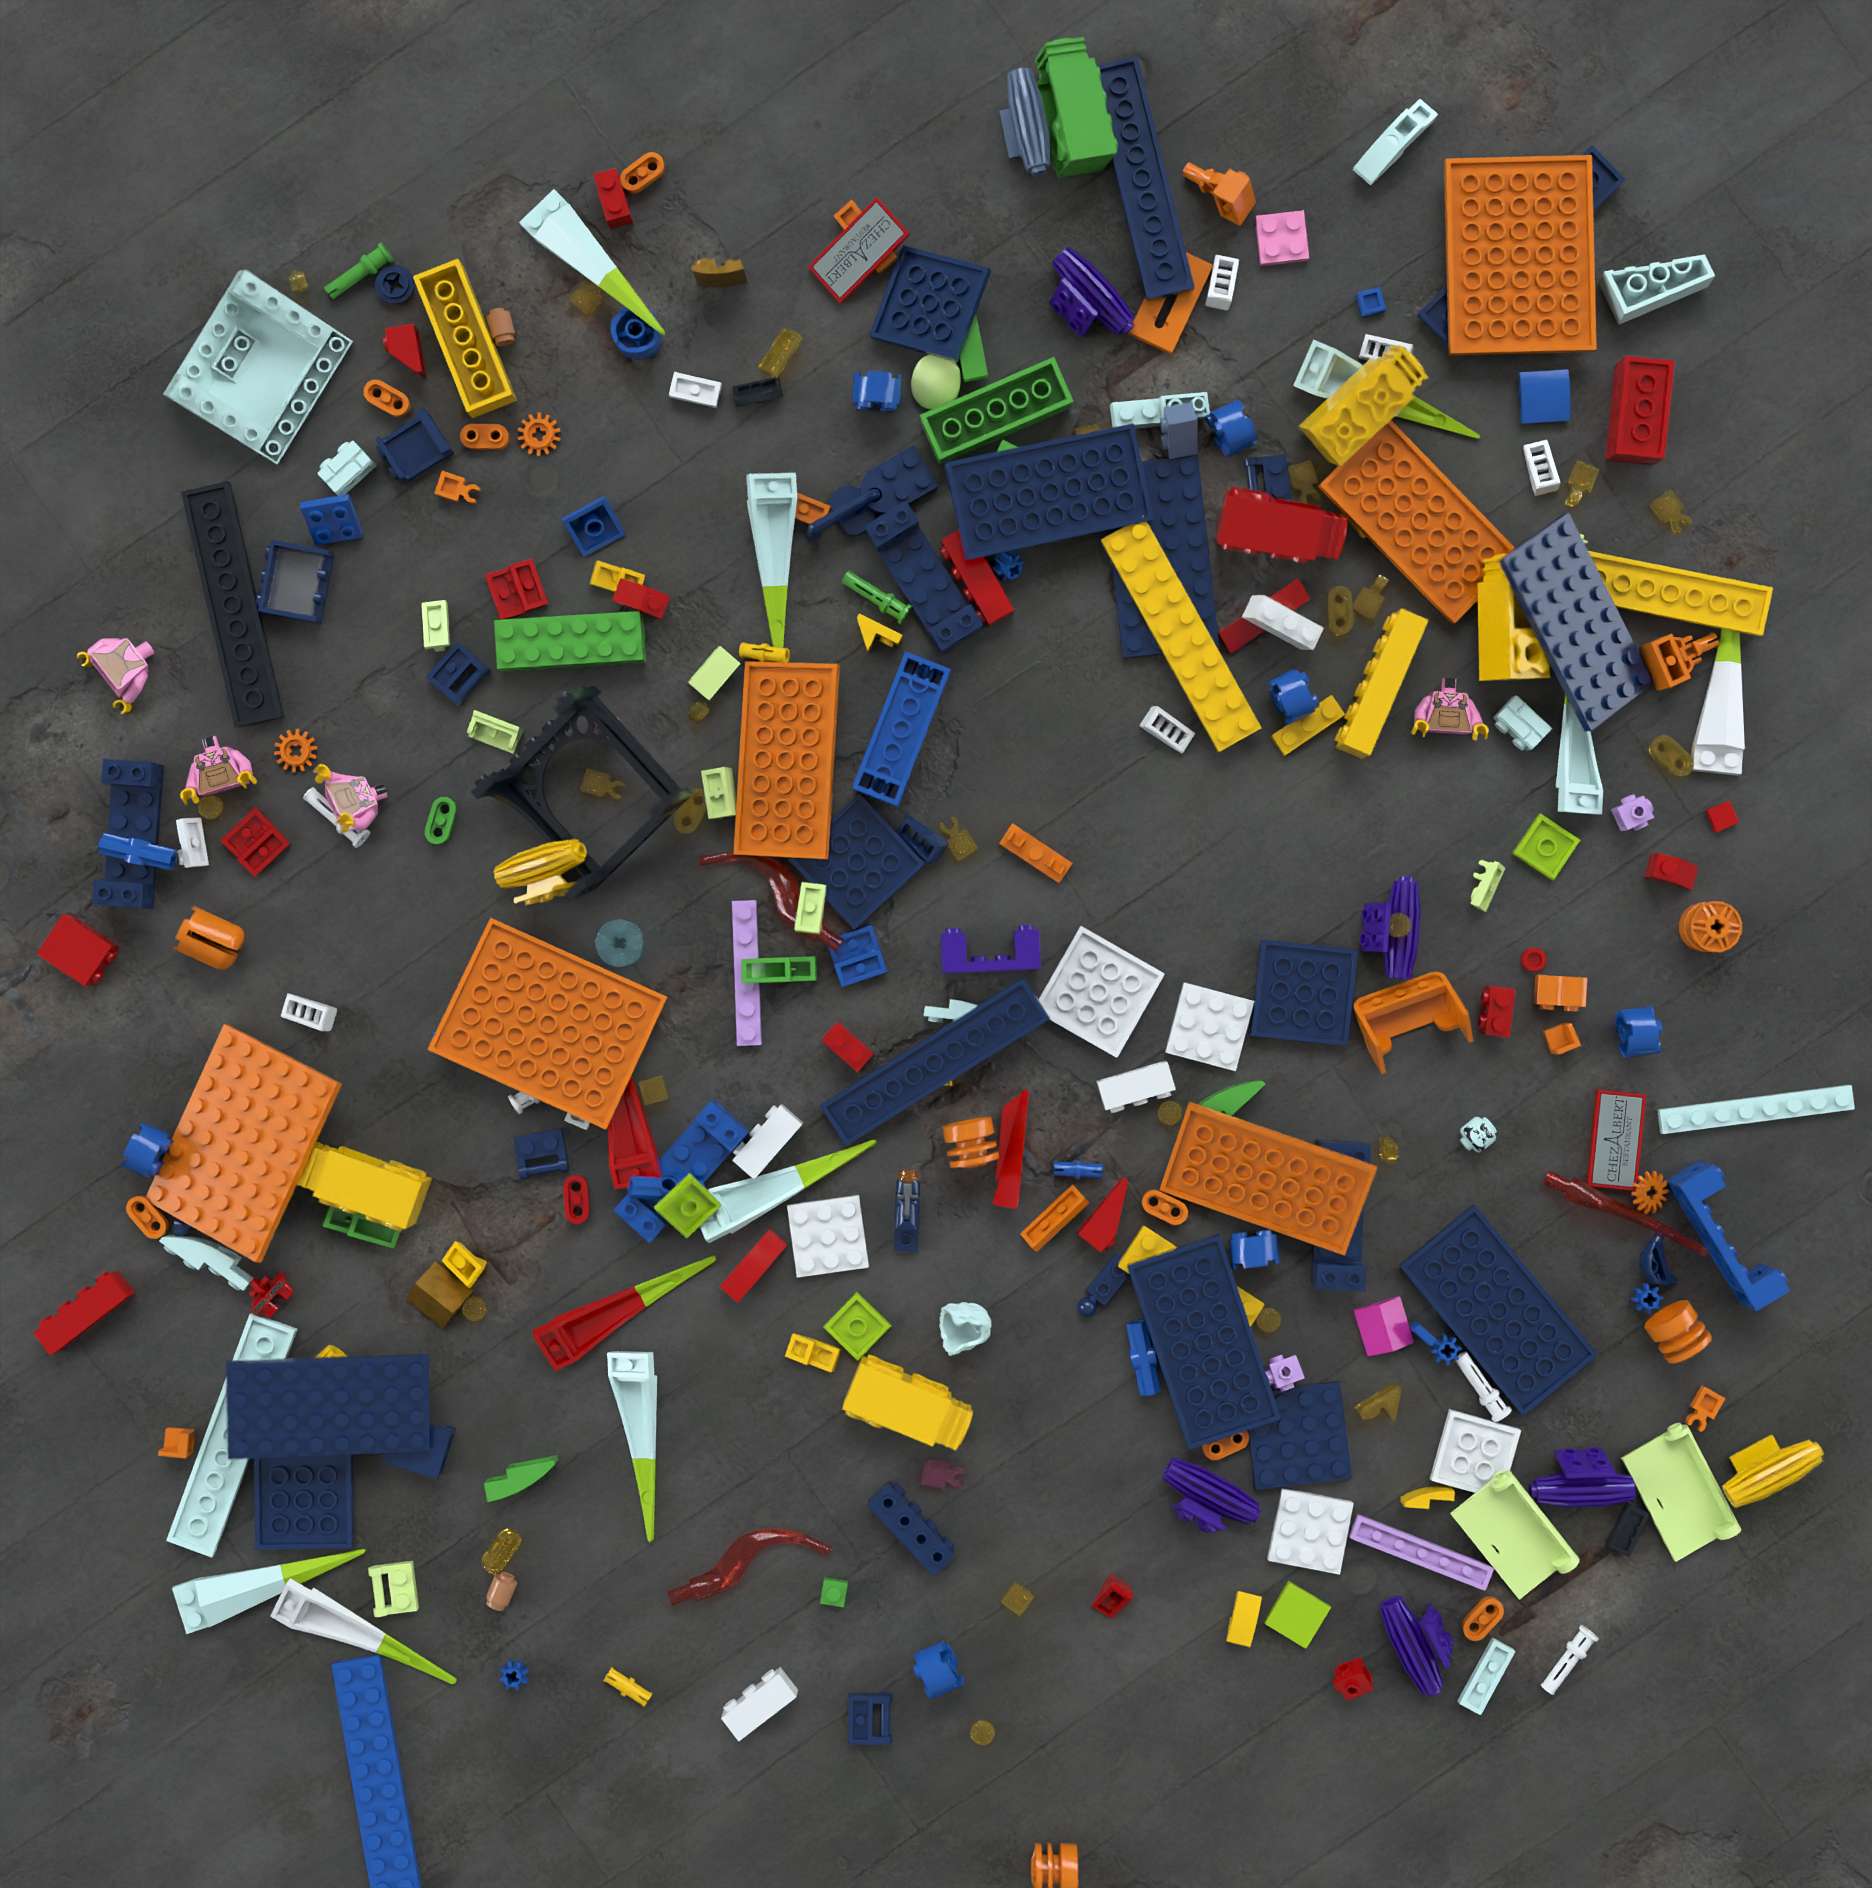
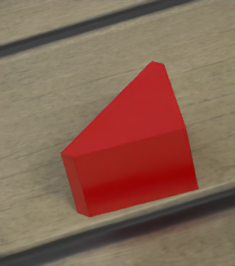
(1112, 1596)

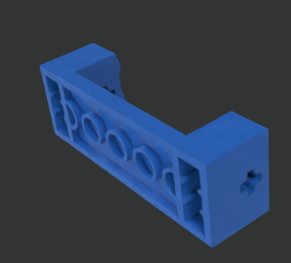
(901, 729)
(695, 1152)
(1751, 1287)

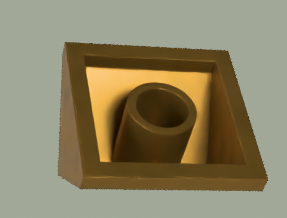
(439, 1294)

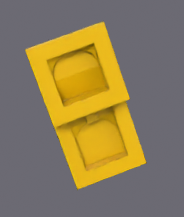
(608, 576)
(813, 1352)
(1421, 1497)
(1244, 1619)

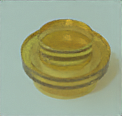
(298, 281)
(698, 711)
(210, 806)
(1399, 925)
(1169, 1112)
(474, 1308)
(1268, 1320)
(982, 1732)

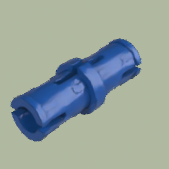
(1078, 1169)

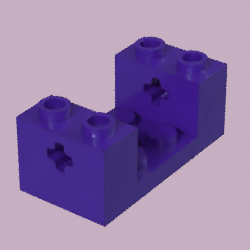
(1025, 952)

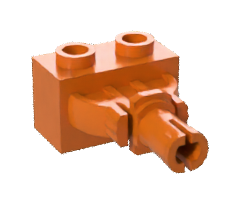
(1231, 191)
(1671, 659)

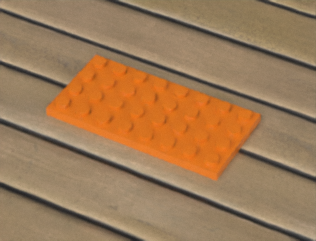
(1416, 519)
(786, 759)
(1267, 1178)

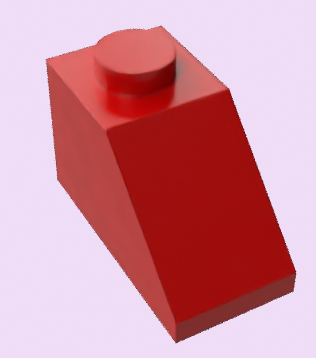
(405, 346)
(641, 598)
(1671, 870)

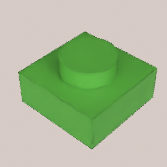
(834, 1592)

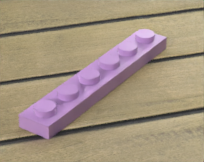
(746, 994)
(1421, 1552)

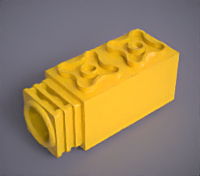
(1363, 404)
(1505, 636)
(366, 1185)
(906, 1404)

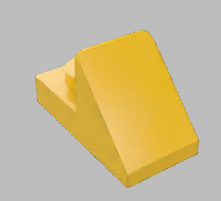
(872, 629)
(464, 1263)

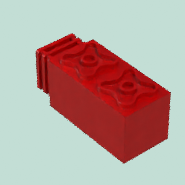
(1283, 528)

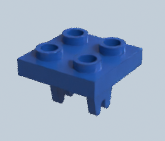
(331, 519)

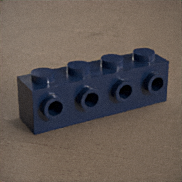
(911, 1527)

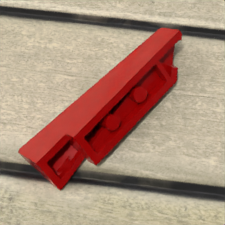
(1011, 1151)

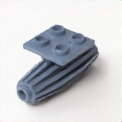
(1026, 122)

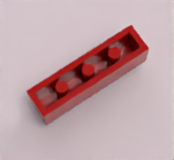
(979, 582)
(84, 1312)

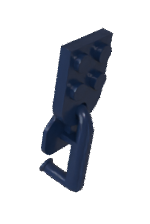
(896, 479)

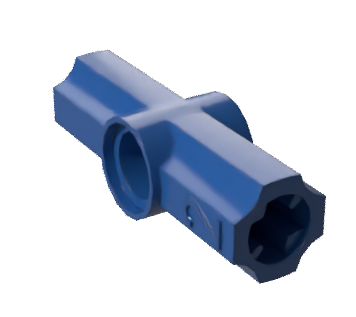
(137, 851)
(652, 1187)
(1143, 1357)

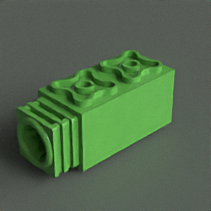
(1074, 108)

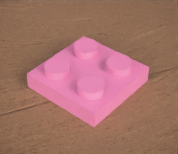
(1281, 238)

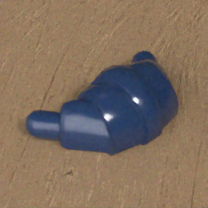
(1654, 1263)

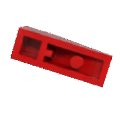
(1104, 1220)

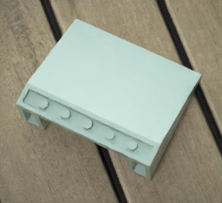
(258, 366)

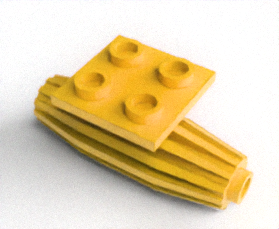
(541, 870)
(1768, 1469)

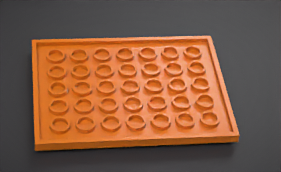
(1520, 255)
(547, 1023)
(243, 1142)

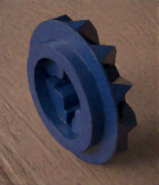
(391, 274)

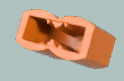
(1560, 991)

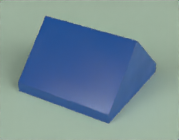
(593, 526)

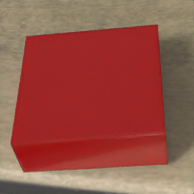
(1722, 816)

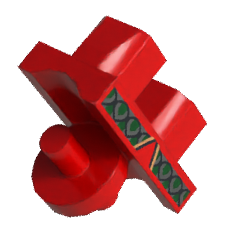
(276, 1286)

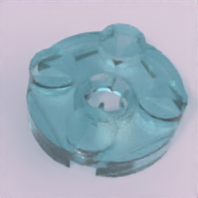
(605, 943)

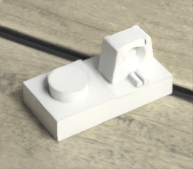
(192, 843)

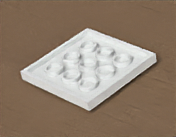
(1099, 991)

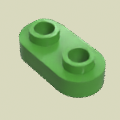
(438, 819)

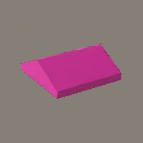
(1383, 1326)

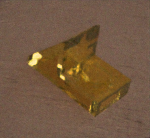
(1386, 1398)

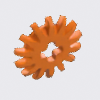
(530, 429)
(296, 740)
(1644, 1186)

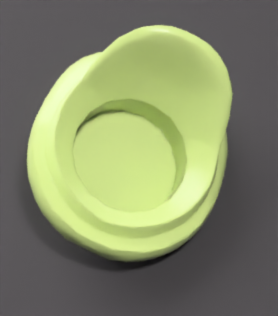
(935, 381)

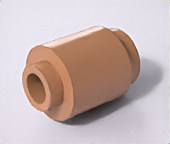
(501, 327)
(501, 1591)

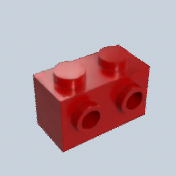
(1496, 1011)

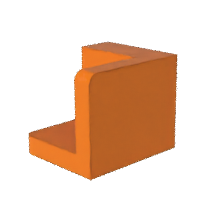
(1561, 1038)
(178, 1442)

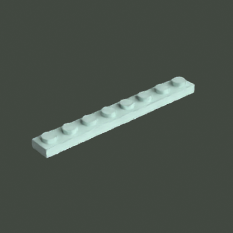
(1755, 1109)

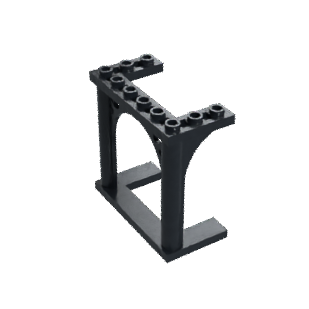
(512, 790)

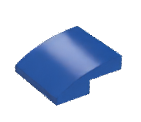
(1544, 396)
(858, 956)

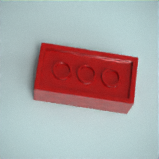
(1640, 410)

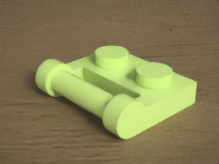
(401, 1585)

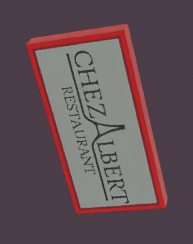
(859, 250)
(1616, 1139)

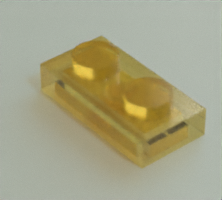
(780, 352)

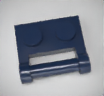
(1274, 475)
(451, 669)
(541, 1145)
(861, 1718)

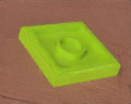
(1546, 846)
(688, 1205)
(857, 1326)
(1297, 1614)

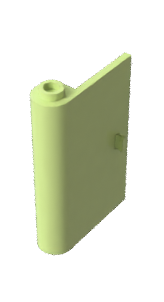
(1689, 1495)
(1527, 1542)

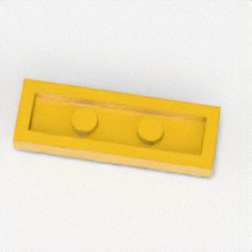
(1302, 730)

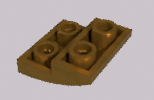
(710, 275)

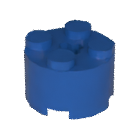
(632, 346)
(876, 390)
(1231, 428)
(1292, 696)
(1638, 1031)
(147, 1150)
(1253, 1250)
(938, 1669)

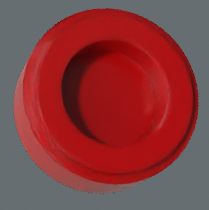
(1533, 959)

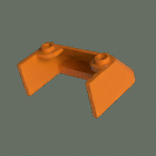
(1408, 1007)

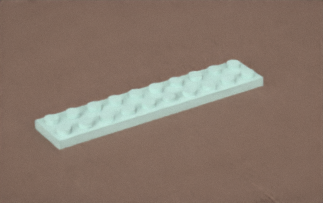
(214, 1477)

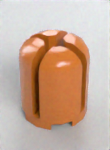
(215, 930)

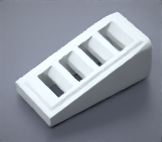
(1219, 297)
(1379, 341)
(1552, 475)
(1147, 723)
(323, 1017)

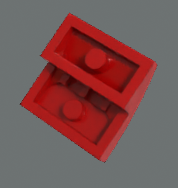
(516, 590)
(255, 841)

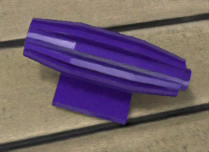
(1087, 296)
(1398, 951)
(1586, 1481)
(1208, 1497)
(1418, 1642)

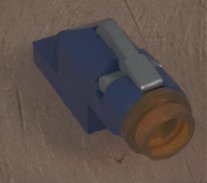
(907, 1211)

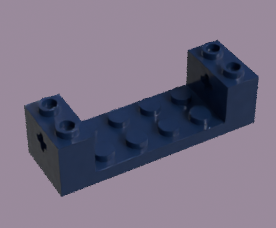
(923, 578)
(133, 814)
(1330, 1268)

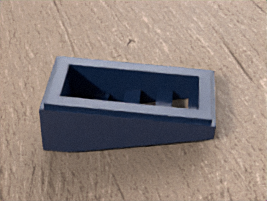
(925, 834)

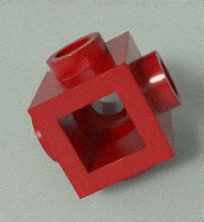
(1353, 1679)

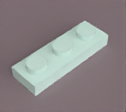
(1486, 1676)

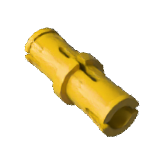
(764, 652)
(627, 1687)

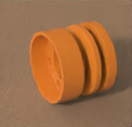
(1697, 922)
(970, 1142)
(1678, 1331)
(1055, 1870)

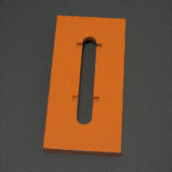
(1168, 336)

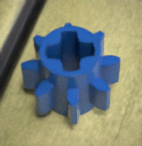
(1008, 565)
(1650, 1303)
(1450, 1353)
(519, 1669)

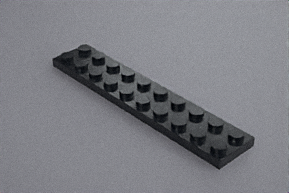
(232, 604)

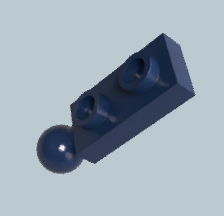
(1103, 1286)

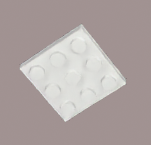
(1209, 1026)
(828, 1236)
(1473, 1451)
(1310, 1530)

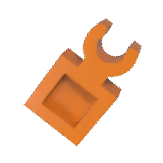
(453, 487)
(1706, 1404)

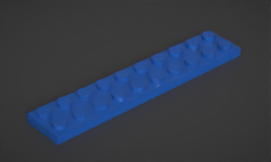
(376, 1773)

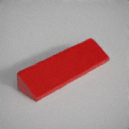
(1243, 631)

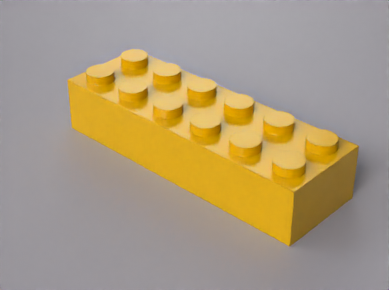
(465, 338)
(1381, 683)

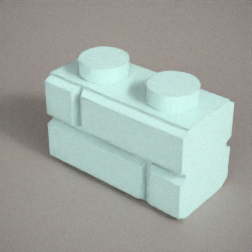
(346, 468)
(1521, 724)

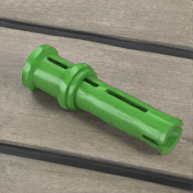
(368, 265)
(886, 602)

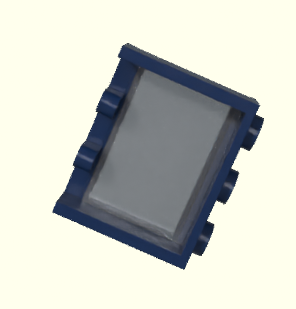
(295, 581)

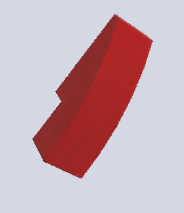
(753, 1265)

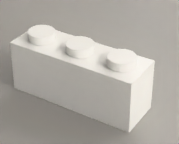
(1282, 622)
(1136, 1086)
(766, 1140)
(758, 1703)

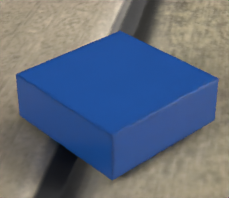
(1370, 302)
(1423, 1333)

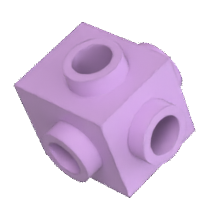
(1633, 813)
(1283, 1372)

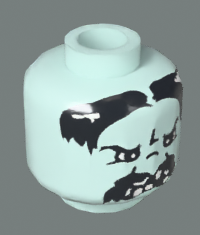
(1478, 1134)

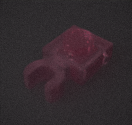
(937, 1474)

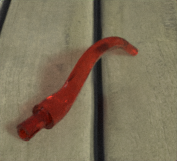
(784, 887)
(1585, 1195)
(736, 1561)

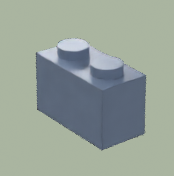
(1179, 430)

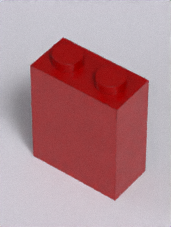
(78, 950)

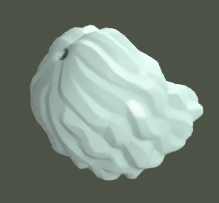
(963, 1326)

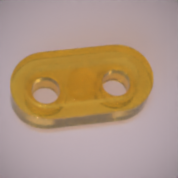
(1340, 610)
(1671, 754)
(691, 810)
(501, 1551)

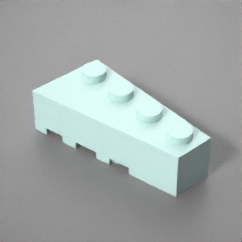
(1649, 287)

